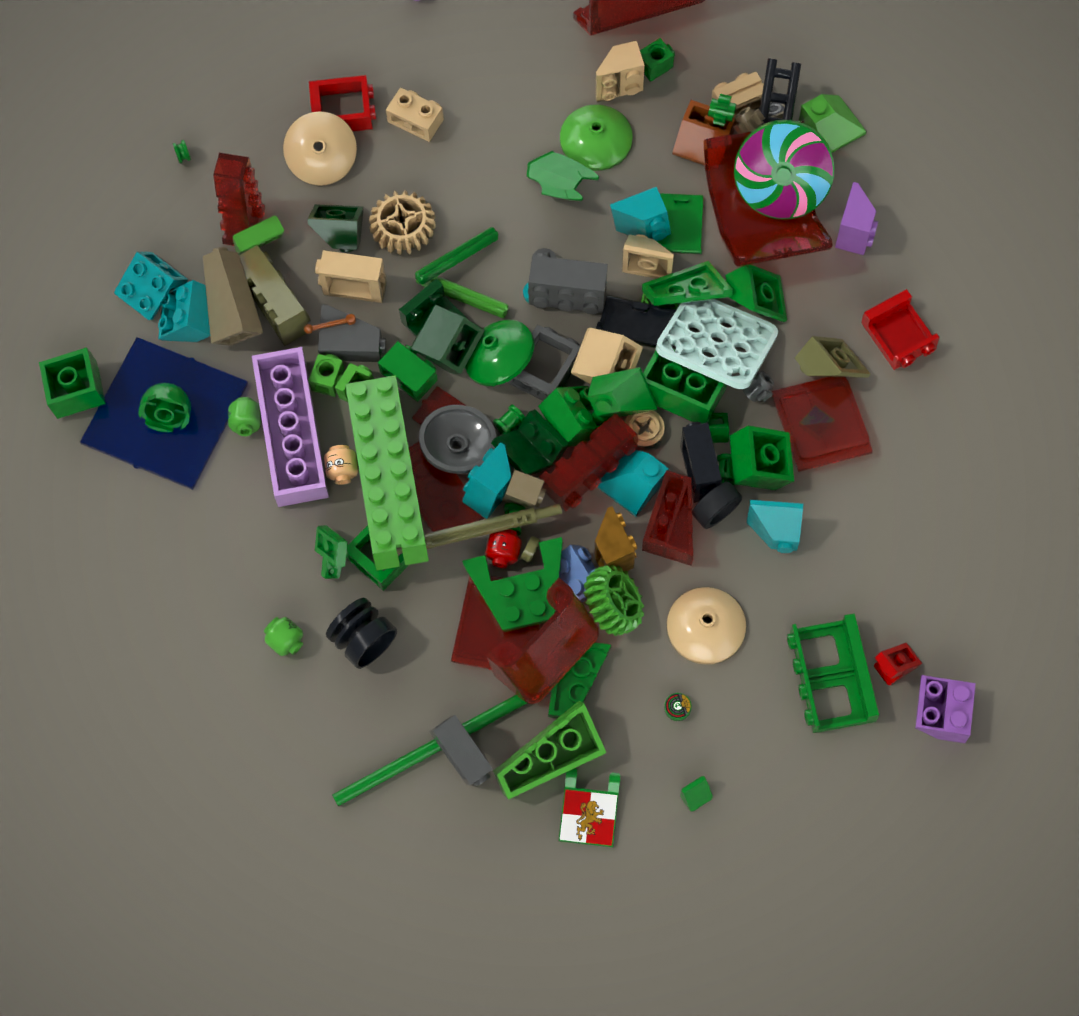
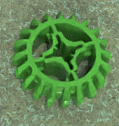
(613, 600)

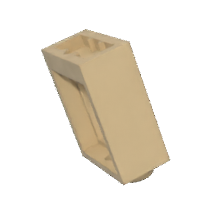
(351, 276)

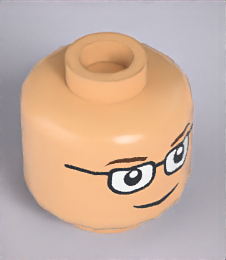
(341, 464)

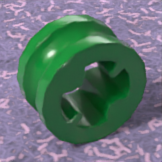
(181, 151)

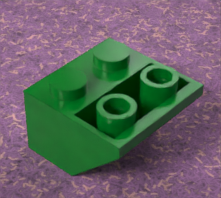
(571, 414)

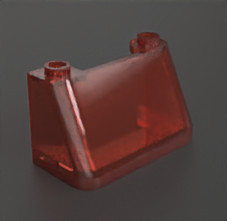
(550, 652)

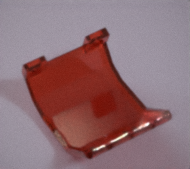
(745, 232)

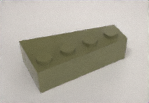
(273, 296)

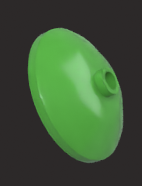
(598, 148)

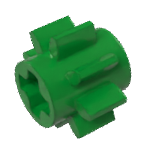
(722, 110)

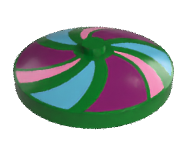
(784, 169)

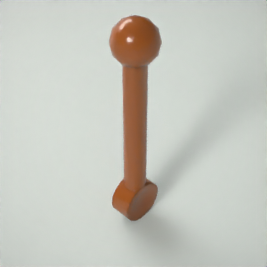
(350, 319)

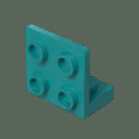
(148, 283)

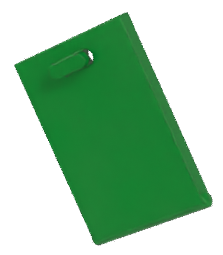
(684, 222)

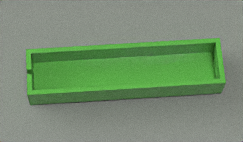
(386, 472)

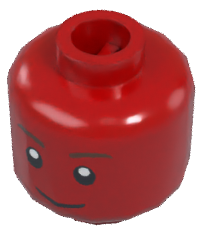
(503, 548)

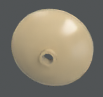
(332, 161)
(703, 641)

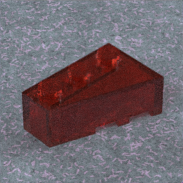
(671, 521)

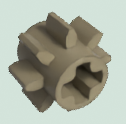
(748, 120)

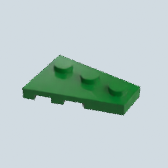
(688, 285)
(578, 680)

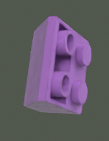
(945, 708)

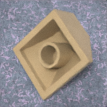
(646, 257)

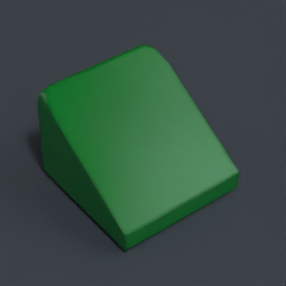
(719, 427)
(696, 793)

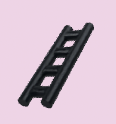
(769, 96)

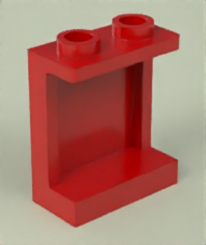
(899, 331)

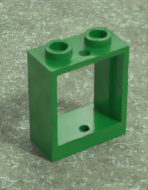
(367, 567)

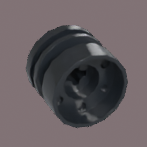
(361, 633)

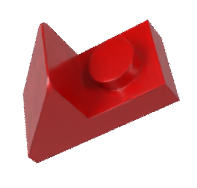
(896, 663)

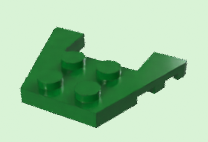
(522, 598)

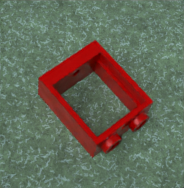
(343, 85)

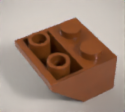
(695, 128)

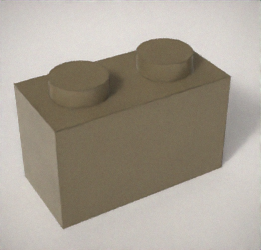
(524, 490)

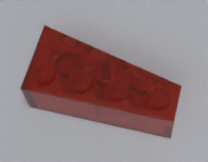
(237, 195)
(589, 462)

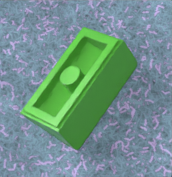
(258, 234)

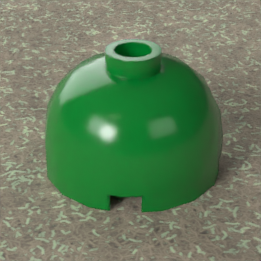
(165, 407)

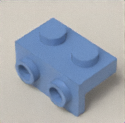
(575, 567)

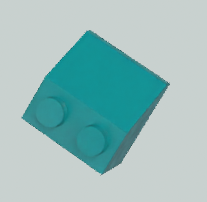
(642, 215)

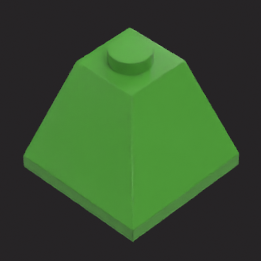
(832, 120)

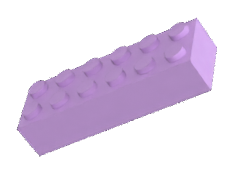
(290, 427)

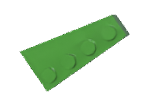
(555, 750)

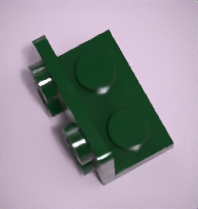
(418, 308)
(533, 445)

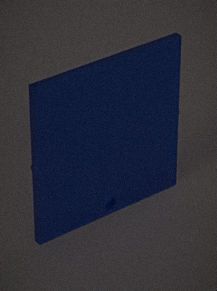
(171, 455)

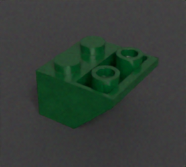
(447, 339)

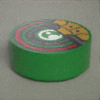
(677, 707)

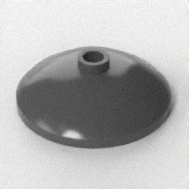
(456, 427)

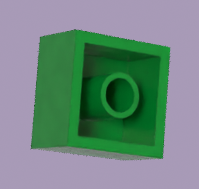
(72, 383)
(761, 458)

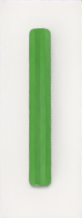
(472, 297)

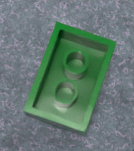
(683, 389)

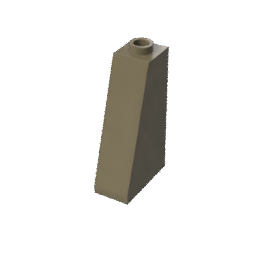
(229, 299)

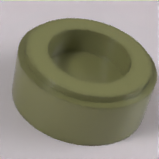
(530, 549)

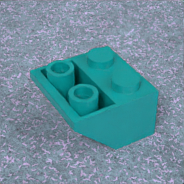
(185, 314)
(488, 482)

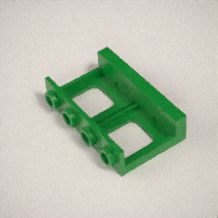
(849, 672)

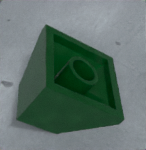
(338, 225)

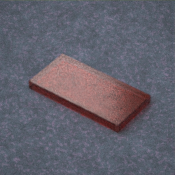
(439, 494)

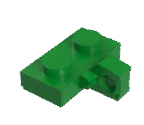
(333, 550)

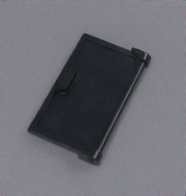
(635, 324)

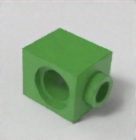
(325, 384)

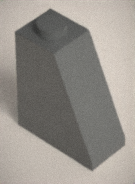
(350, 342)

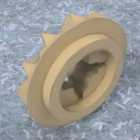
(656, 427)

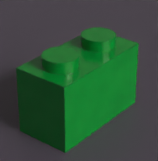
(411, 372)

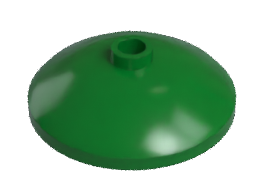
(501, 353)

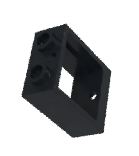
(700, 459)

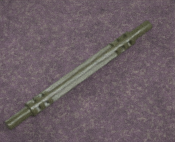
(488, 526)

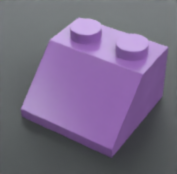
(858, 223)

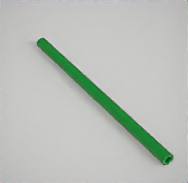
(424, 752)

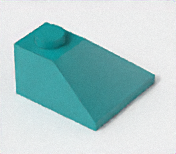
(634, 481)
(776, 523)

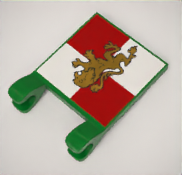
(589, 814)

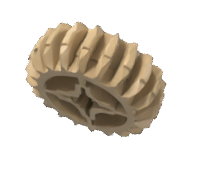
(419, 215)

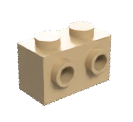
(415, 114)

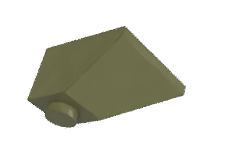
(830, 359)

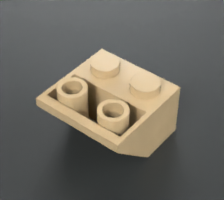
(620, 72)
(605, 354)

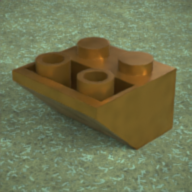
(613, 544)

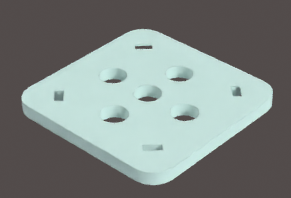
(706, 315)

